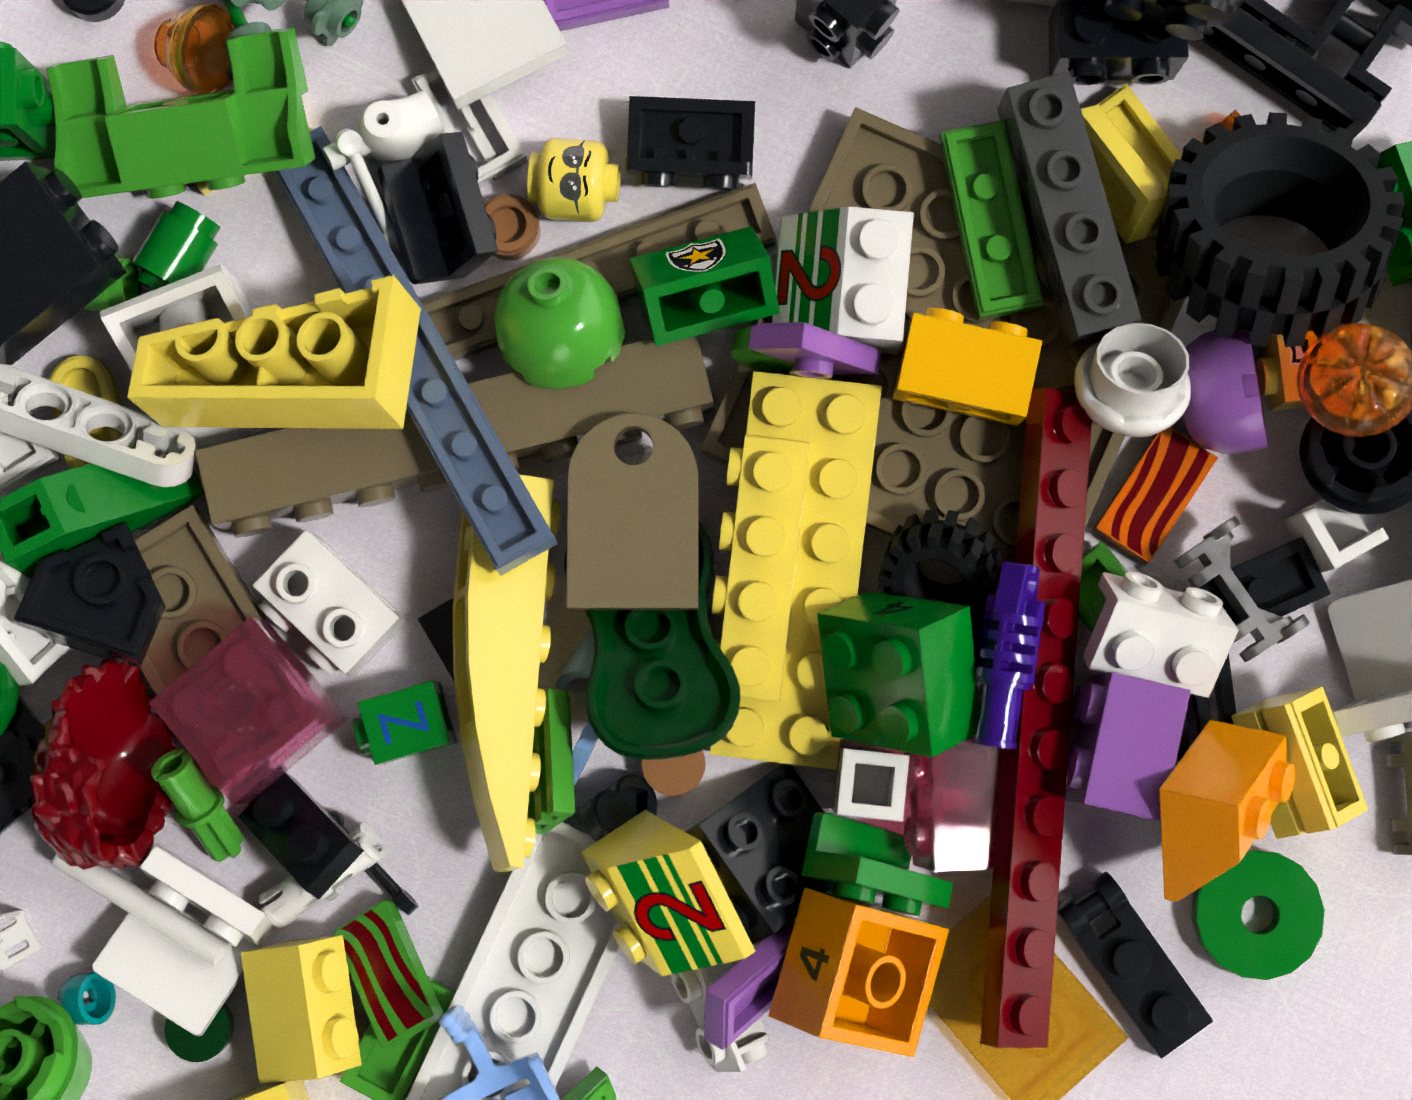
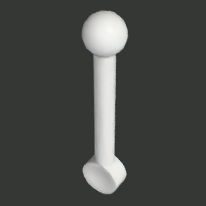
(350, 144)

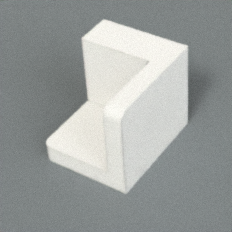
(1332, 534)

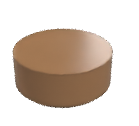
(515, 225)
(674, 775)

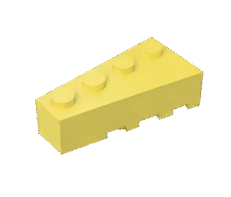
(292, 367)

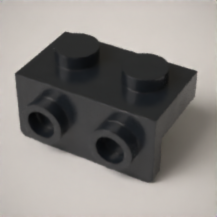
(690, 140)
(438, 211)

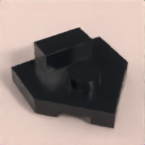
(95, 598)

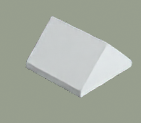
(184, 302)

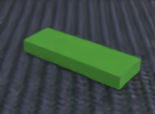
(990, 220)

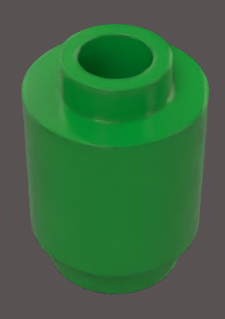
(176, 246)

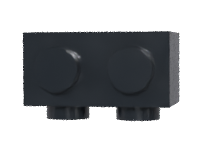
(847, 27)
(1107, 48)

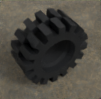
(945, 542)

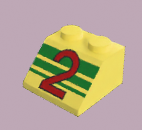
(664, 897)

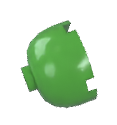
(558, 322)

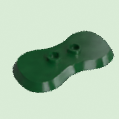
(660, 677)

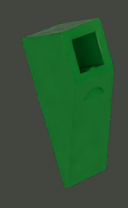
(78, 506)

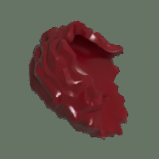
(95, 768)

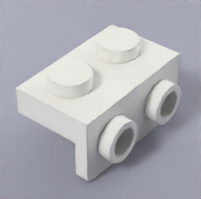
(1160, 633)

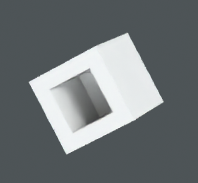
(871, 784)

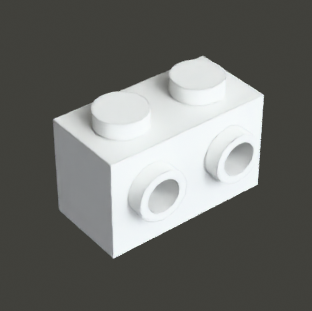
(328, 605)

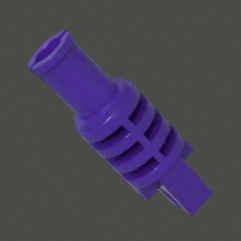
(1008, 653)

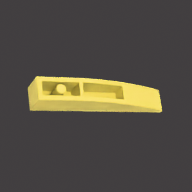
(496, 674)

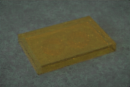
(1079, 1027)

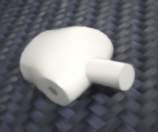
(393, 130)

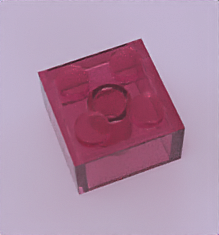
(248, 711)

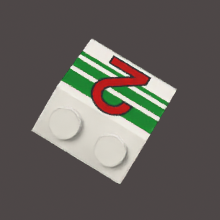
(846, 273)

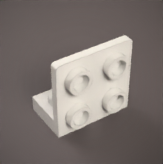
(167, 973)

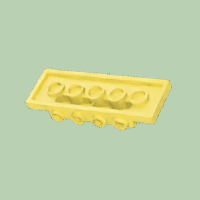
(791, 557)

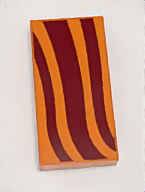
(1155, 494)

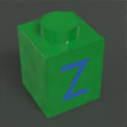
(404, 723)

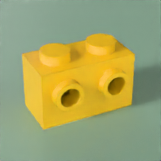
(967, 366)

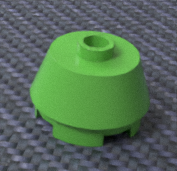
(41, 1052)

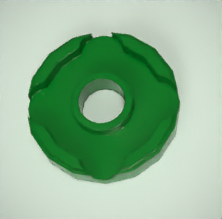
(1295, 921)

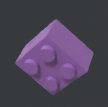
(1124, 743)

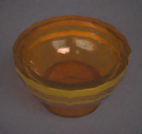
(194, 47)

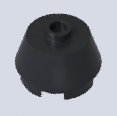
(1359, 472)

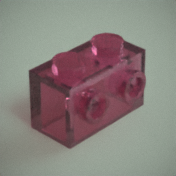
(953, 807)

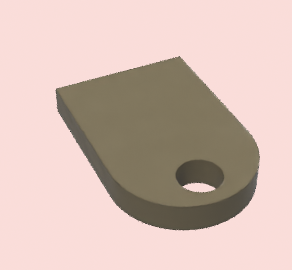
(633, 524)

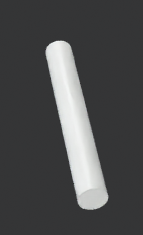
(149, 910)

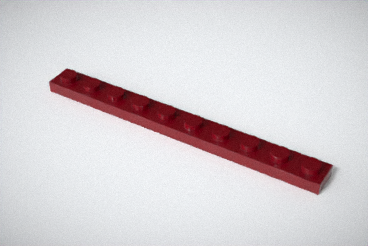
(1036, 771)

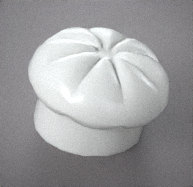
(1134, 380)

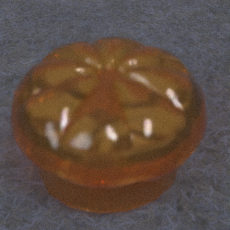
(1357, 380)

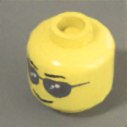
(572, 180)

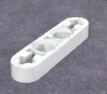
(83, 413)

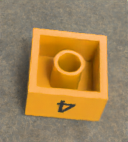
(858, 973)

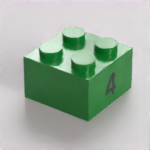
(900, 672)

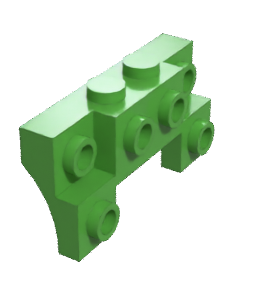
(184, 138)

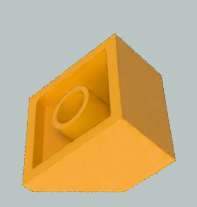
(1220, 803)

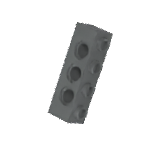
(1067, 209)

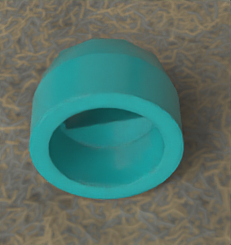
(90, 1011)

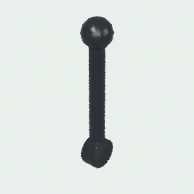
(399, 895)

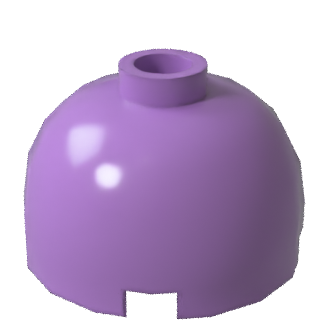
(1225, 394)

